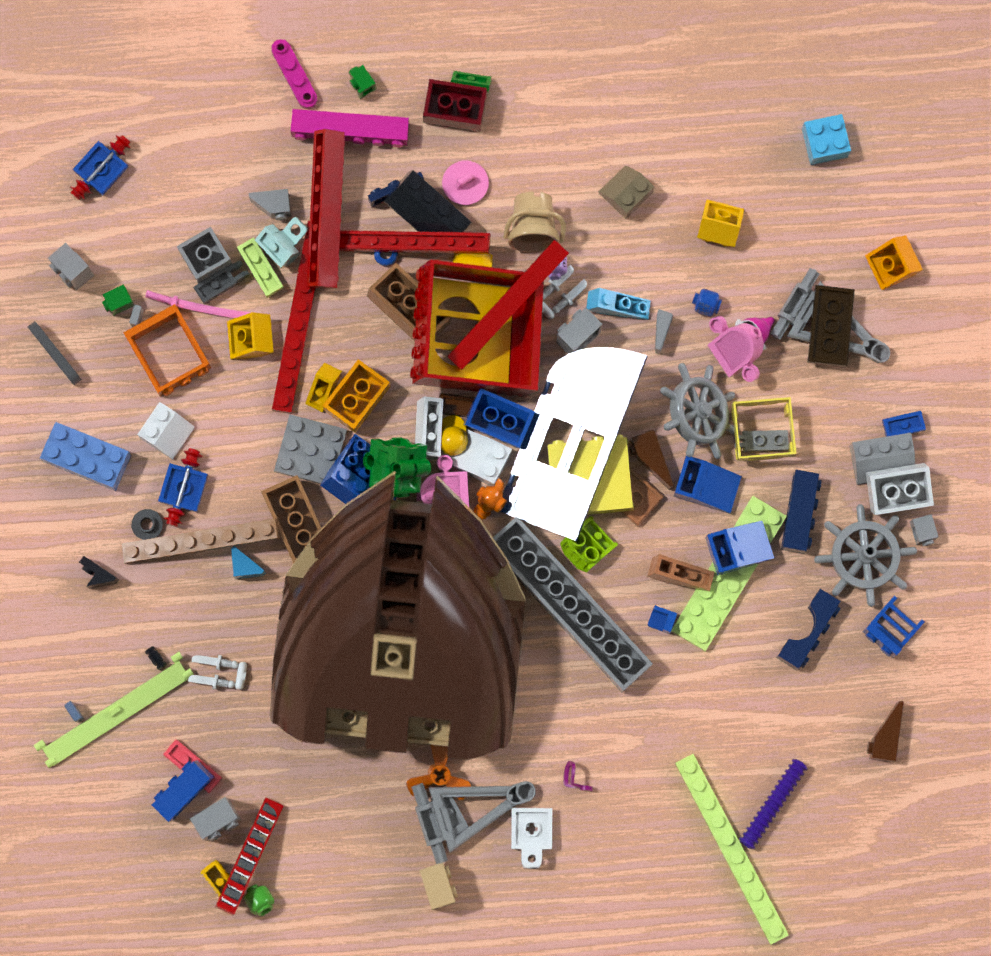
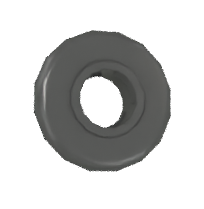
(154, 531)

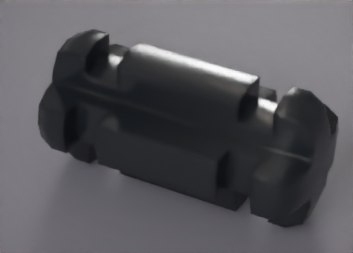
(155, 658)

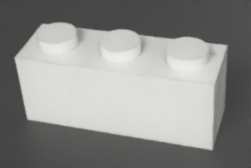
(429, 425)

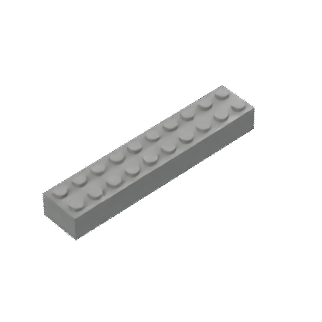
(571, 606)

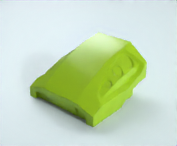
(590, 547)

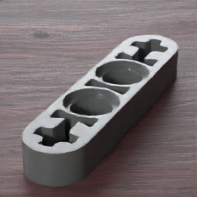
(54, 353)

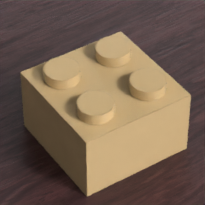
(437, 885)

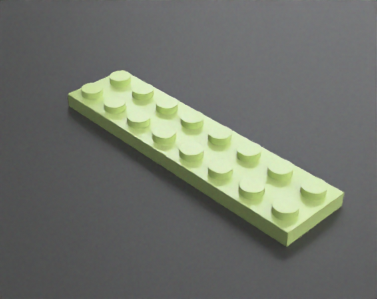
(709, 609)

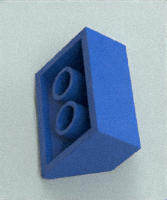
(499, 418)

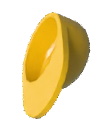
(454, 435)

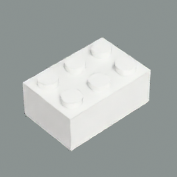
(899, 489)

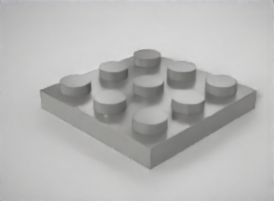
(309, 449)

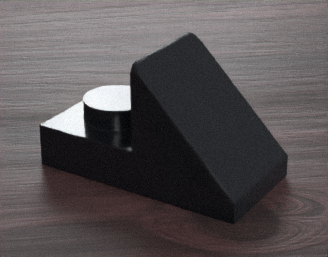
(101, 576)

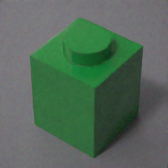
(117, 300)

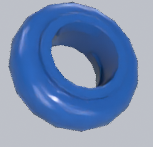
(385, 262)

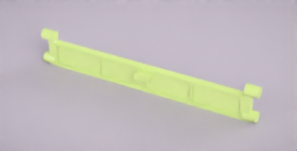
(115, 713)

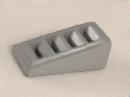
(662, 326)

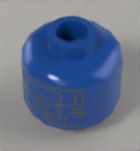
(707, 302)

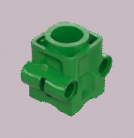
(400, 457)

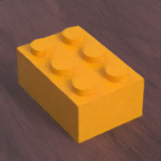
(356, 396)

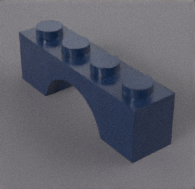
(822, 608)

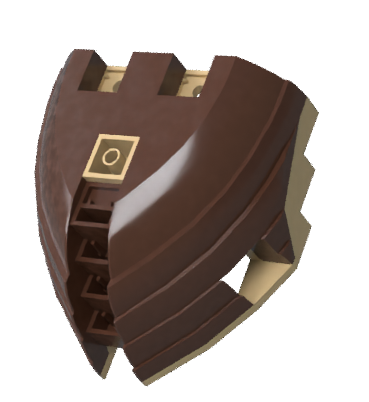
(401, 624)

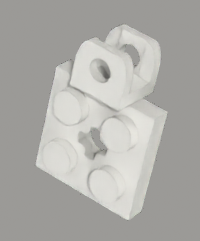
(531, 844)

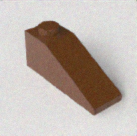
(650, 455)
(886, 740)

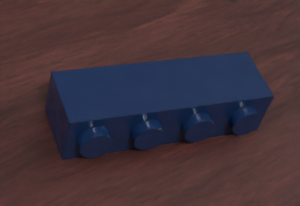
(800, 511)

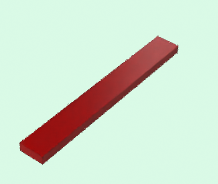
(415, 242)
(508, 304)

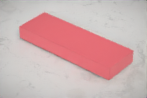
(180, 755)

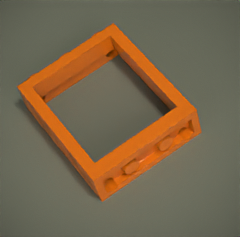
(153, 323)

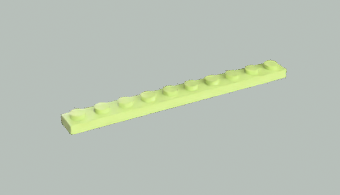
(731, 849)

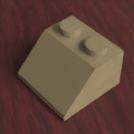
(627, 191)

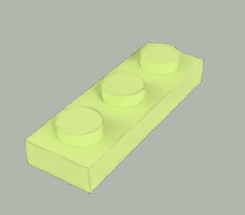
(260, 267)

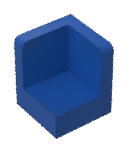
(662, 619)

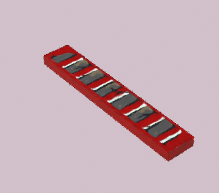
(249, 856)

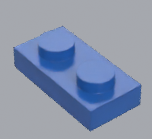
(904, 423)

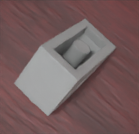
(273, 203)

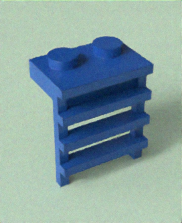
(887, 642)

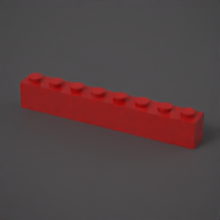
(325, 209)

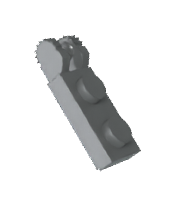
(220, 282)

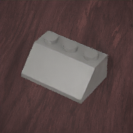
(881, 454)

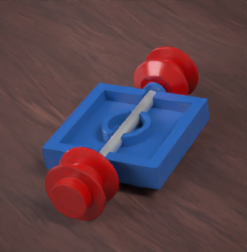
(100, 167)
(183, 487)

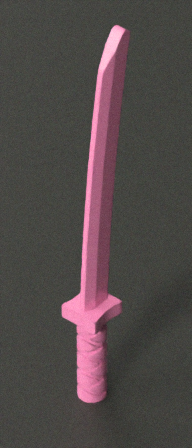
(194, 306)

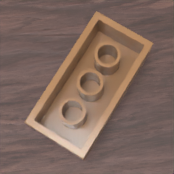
(396, 298)
(293, 513)

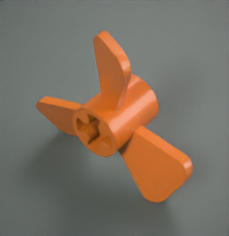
(440, 758)

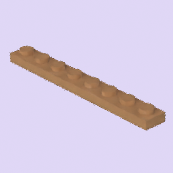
(200, 541)

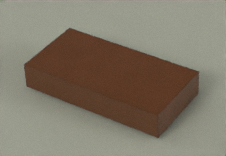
(456, 404)

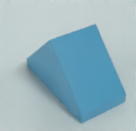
(243, 566)

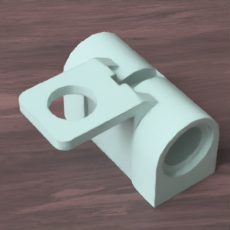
(281, 244)

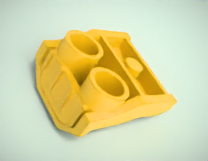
(474, 259)

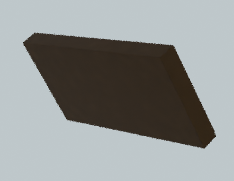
(831, 326)

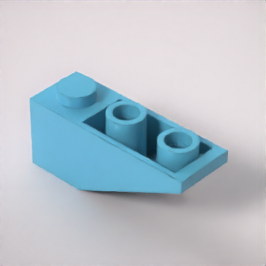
(617, 304)

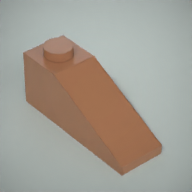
(680, 573)

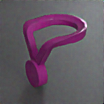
(573, 785)

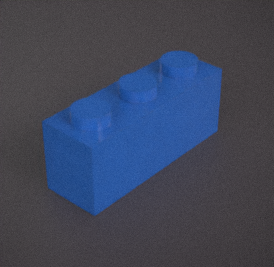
(182, 790)

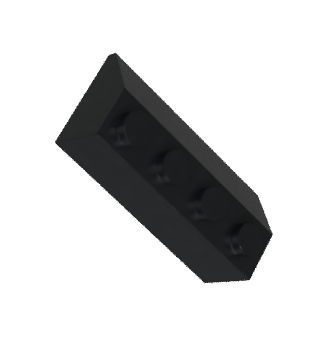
(424, 206)

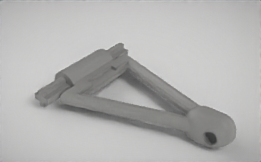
(799, 309)
(435, 818)

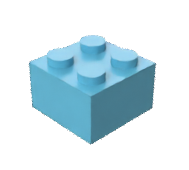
(826, 139)

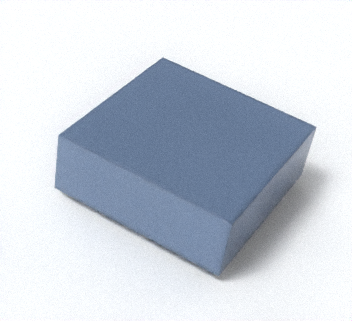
(73, 711)

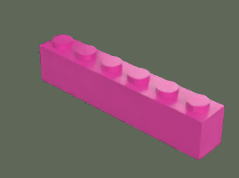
(357, 127)

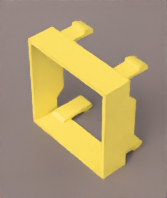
(787, 412)

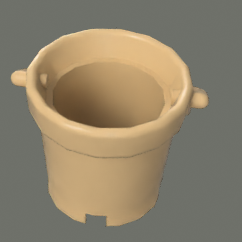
(533, 223)

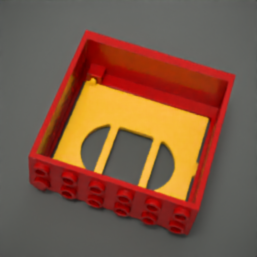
(507, 361)

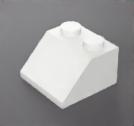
(166, 430)

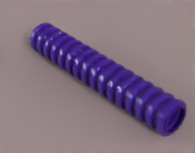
(773, 804)

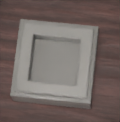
(136, 315)

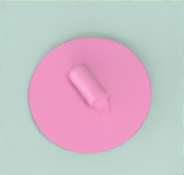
(465, 182)

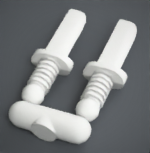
(567, 298)
(240, 678)

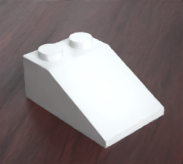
(482, 458)

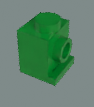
(362, 81)

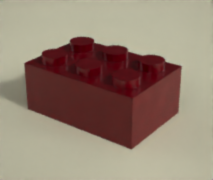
(454, 105)

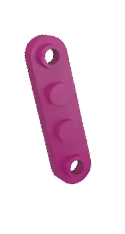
(294, 74)

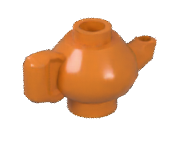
(490, 499)

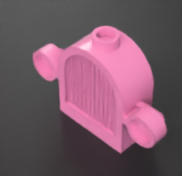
(737, 348)
(454, 480)

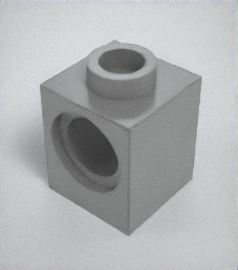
(924, 530)

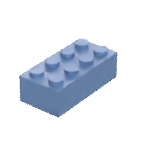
(85, 456)

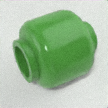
(259, 900)

